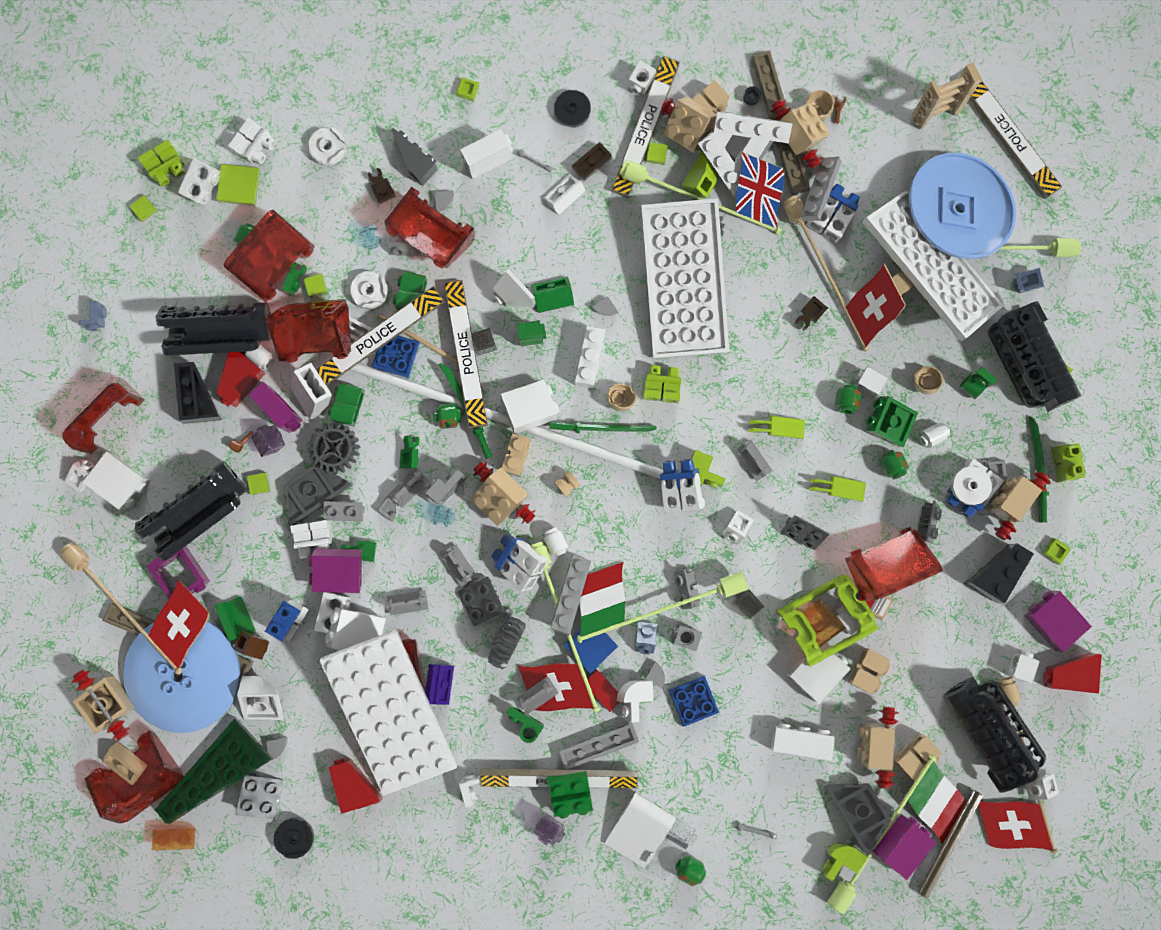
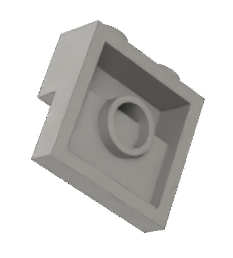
(440, 492)

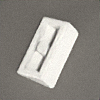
(564, 194)

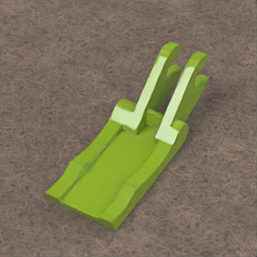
(781, 427)
(842, 488)

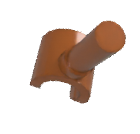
(838, 105)
(238, 446)

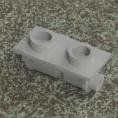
(399, 248)
(753, 460)
(408, 487)
(343, 511)
(458, 565)
(684, 581)
(407, 602)
(537, 695)

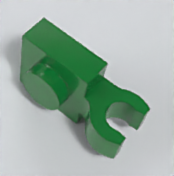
(292, 280)
(409, 454)
(368, 549)

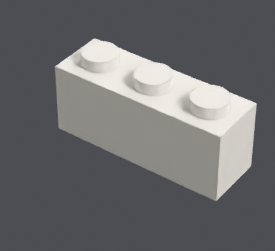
(590, 357)
(802, 741)

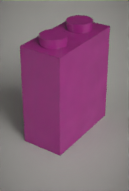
(336, 570)
(1057, 620)
(905, 846)

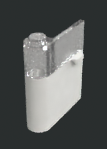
(650, 836)

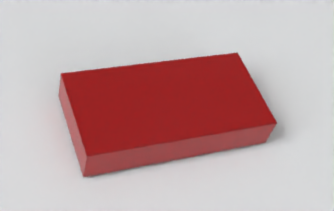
(603, 690)

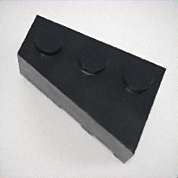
(193, 397)
(1002, 573)

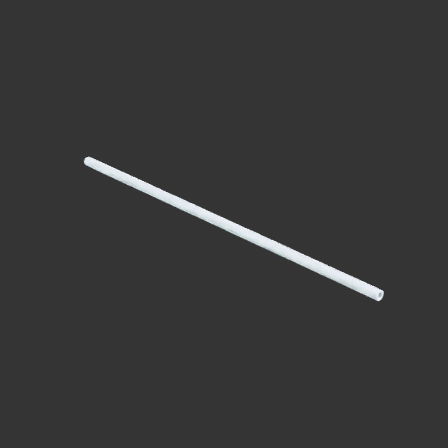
(502, 418)

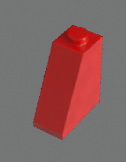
(237, 379)
(1075, 674)
(352, 786)

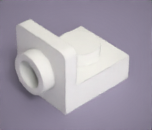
(78, 473)
(737, 527)
(1042, 788)
(469, 793)

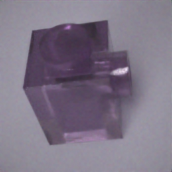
(268, 440)
(549, 830)

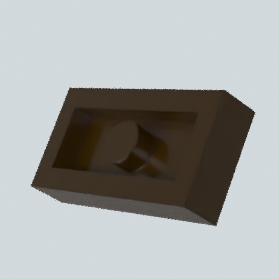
(591, 161)

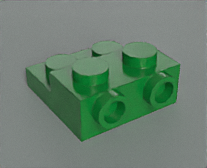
(891, 420)
(570, 794)

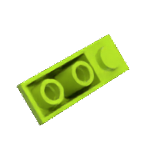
(701, 177)

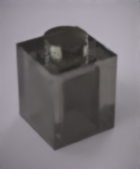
(484, 341)
(747, 603)

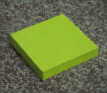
(238, 184)

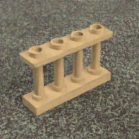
(948, 96)

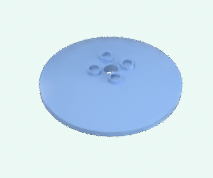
(979, 193)
(201, 696)

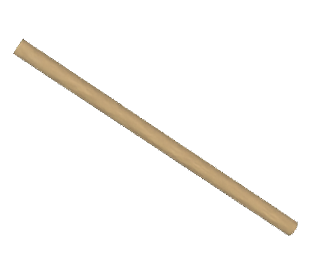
(424, 342)

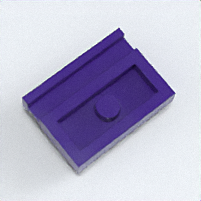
(439, 683)

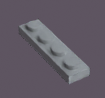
(820, 189)
(570, 595)
(598, 746)

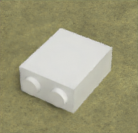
(487, 153)
(310, 391)
(529, 406)
(116, 481)
(352, 628)
(821, 677)

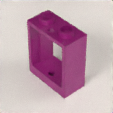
(276, 407)
(157, 564)

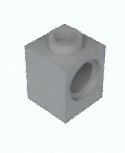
(692, 643)

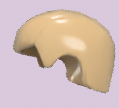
(822, 102)
(928, 380)
(621, 397)

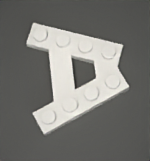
(757, 129)

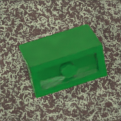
(553, 294)
(234, 618)

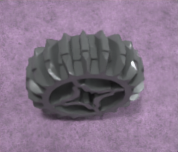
(323, 436)
(506, 642)

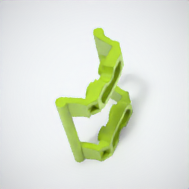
(806, 635)

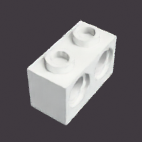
(195, 179)
(326, 610)

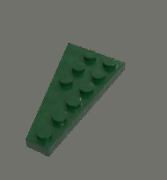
(222, 765)

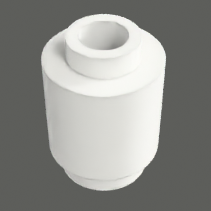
(260, 357)
(934, 435)
(555, 542)

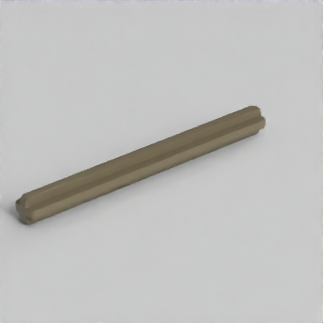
(950, 844)

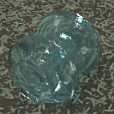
(371, 240)
(446, 517)

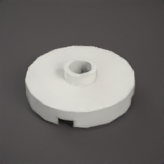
(323, 138)
(362, 283)
(961, 485)

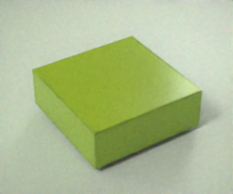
(467, 89)
(657, 153)
(143, 208)
(316, 285)
(258, 483)
(1056, 551)

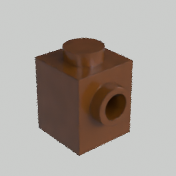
(251, 645)

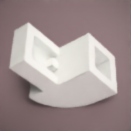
(633, 693)

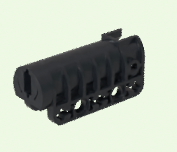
(213, 328)
(1035, 358)
(193, 511)
(994, 734)

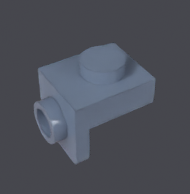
(1028, 280)
(97, 317)
(646, 638)

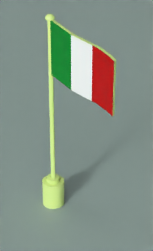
(604, 600)
(933, 801)

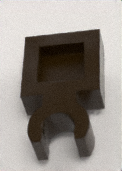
(381, 188)
(812, 311)

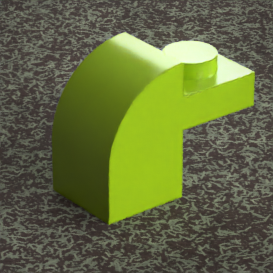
(703, 462)
(842, 854)

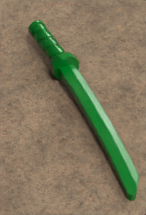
(458, 391)
(589, 427)
(1039, 467)

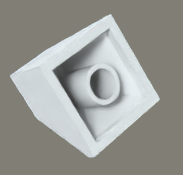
(512, 292)
(259, 699)

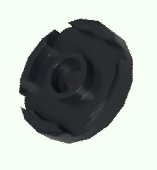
(568, 116)
(283, 838)

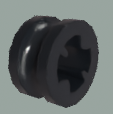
(756, 92)

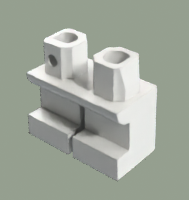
(251, 142)
(311, 535)

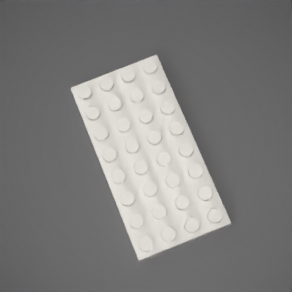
(685, 278)
(943, 280)
(388, 712)

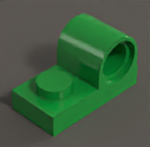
(977, 382)
(528, 722)

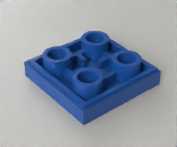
(397, 356)
(592, 650)
(693, 701)

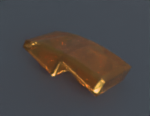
(173, 839)

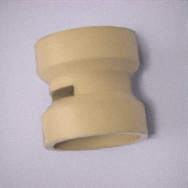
(563, 485)

